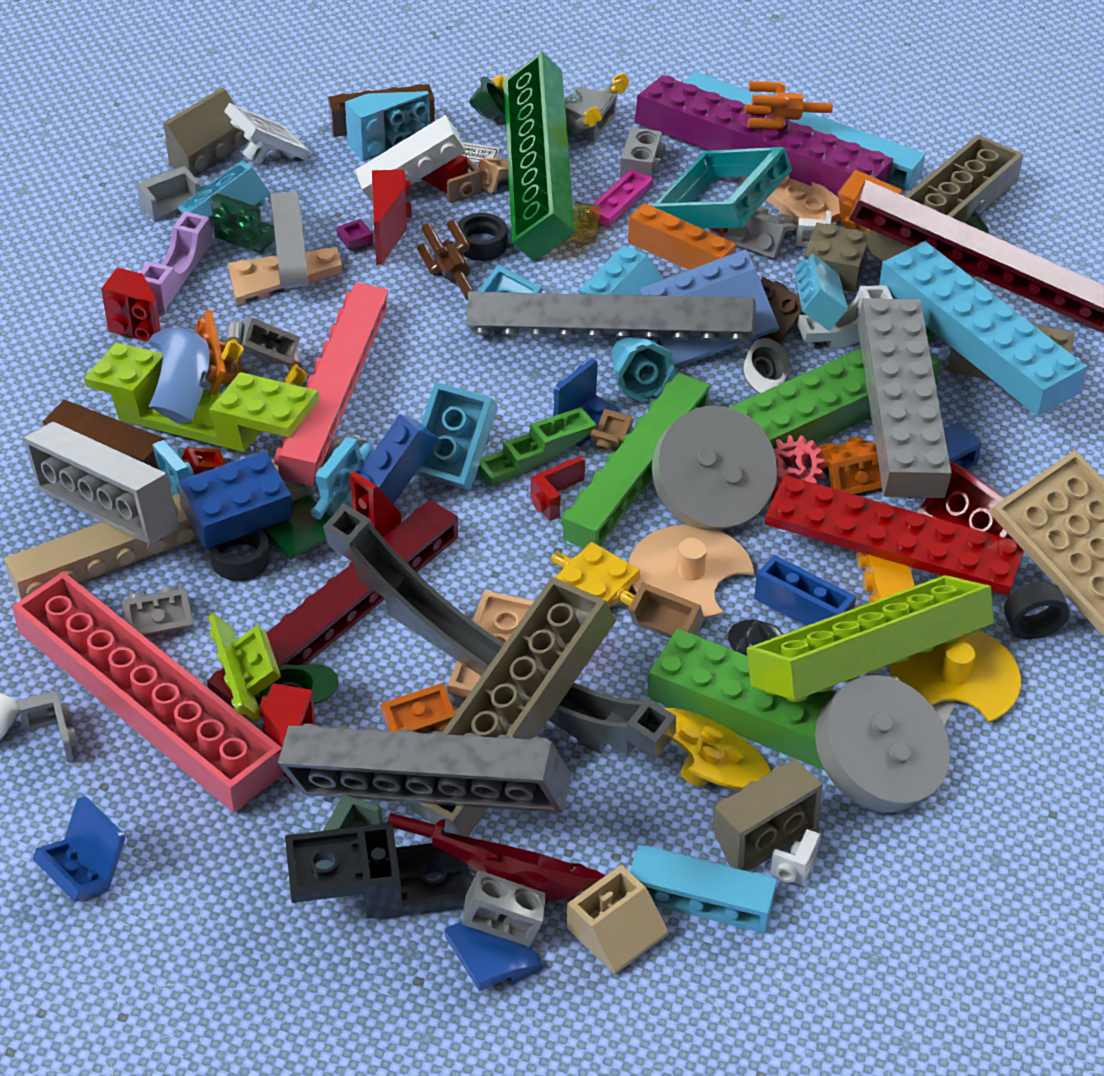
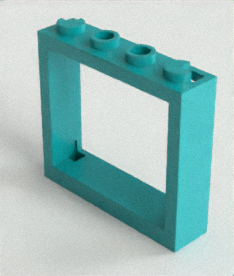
(765, 170)

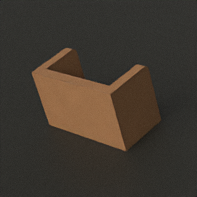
(665, 612)

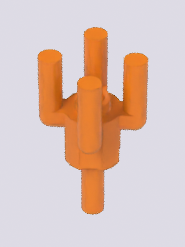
(780, 106)

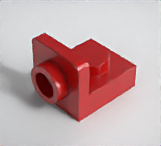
(203, 459)

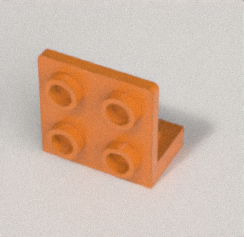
(852, 465)

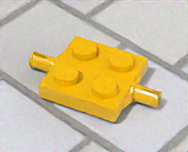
(598, 574)

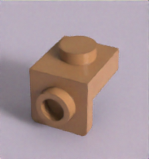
(611, 430)

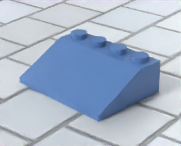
(724, 277)

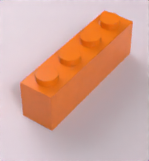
(675, 238)

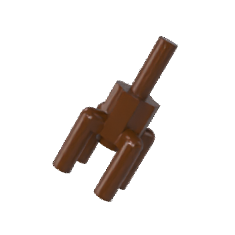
(448, 256)

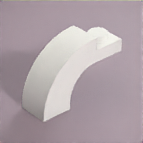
(845, 330)

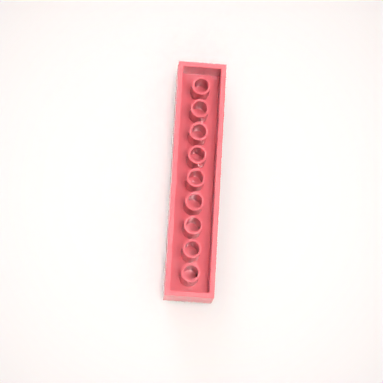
(149, 691)

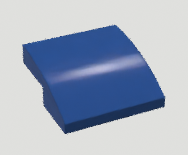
(490, 957)

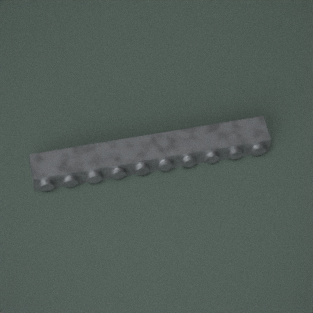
(612, 315)

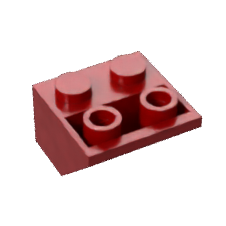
(130, 305)

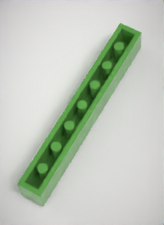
(630, 467)

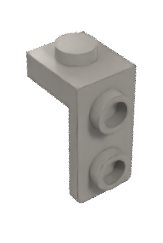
(45, 711)

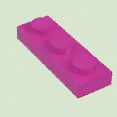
(623, 196)

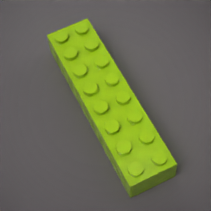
(869, 637)

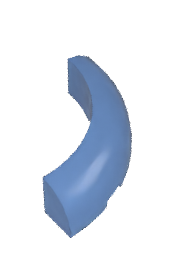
(182, 370)

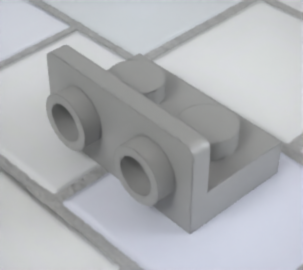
(159, 611)

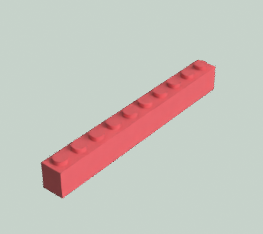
(335, 381)

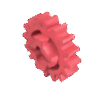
(798, 456)

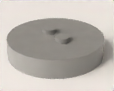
(714, 468)
(882, 744)

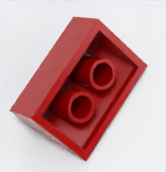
(966, 503)

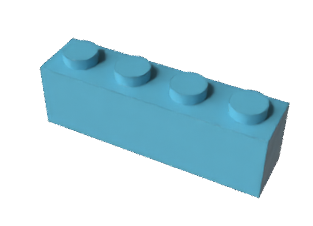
(820, 291)
(705, 888)

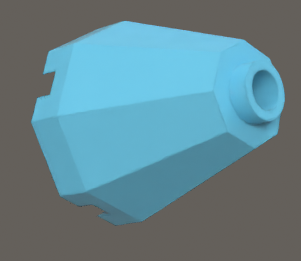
(641, 368)

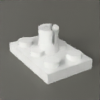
(265, 135)

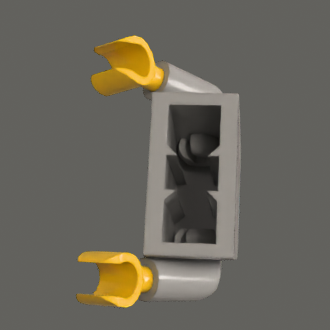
(593, 110)
(265, 343)

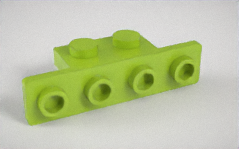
(247, 664)

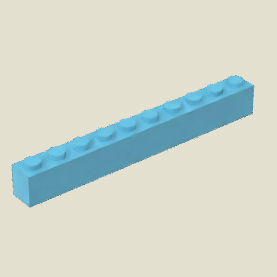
(907, 162)

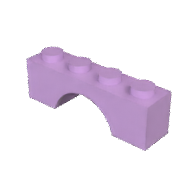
(188, 245)

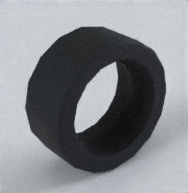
(488, 224)
(242, 568)
(1029, 598)

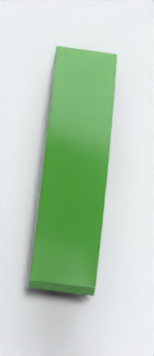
(544, 442)

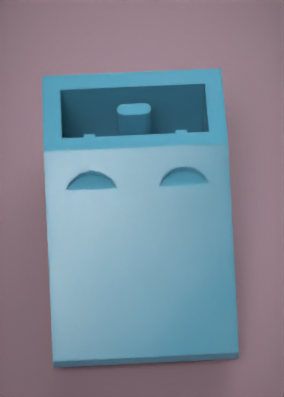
(384, 120)

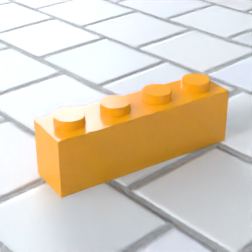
(883, 576)

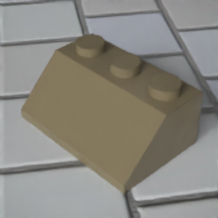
(202, 134)
(767, 815)

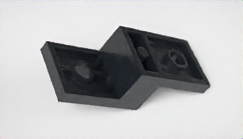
(373, 866)

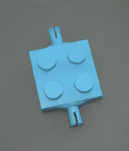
(334, 476)

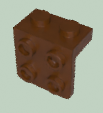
(785, 307)

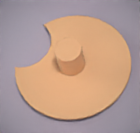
(690, 563)

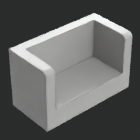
(167, 191)

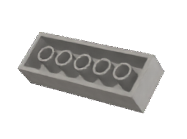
(102, 482)

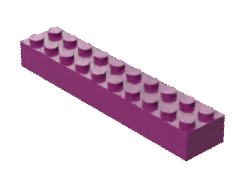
(721, 124)

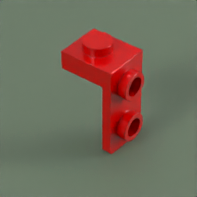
(547, 484)

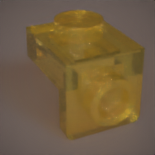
(586, 222)

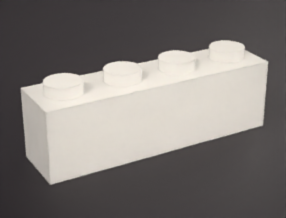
(416, 154)

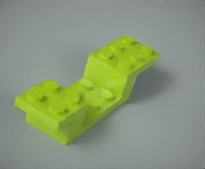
(222, 419)

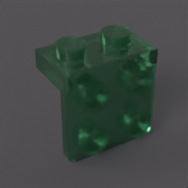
(240, 223)

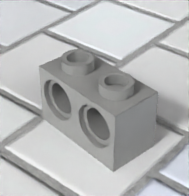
(642, 152)
(504, 908)

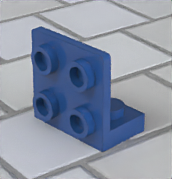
(580, 391)

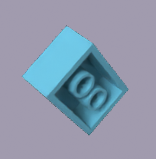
(463, 427)

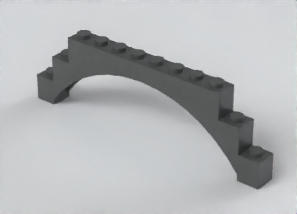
(410, 600)

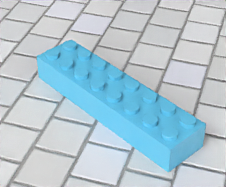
(984, 329)

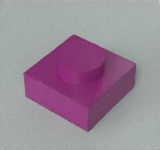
(354, 234)

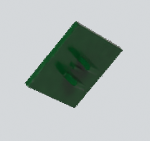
(301, 531)

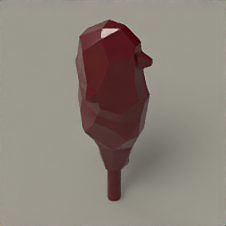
(531, 869)

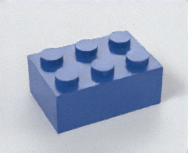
(235, 499)

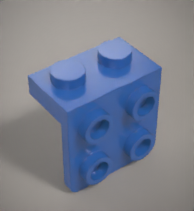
(88, 854)

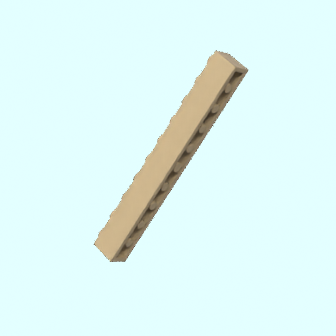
(99, 550)

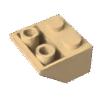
(616, 919)

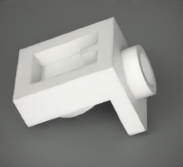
(806, 227)
(797, 864)

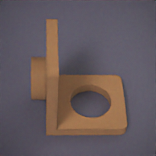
(464, 185)

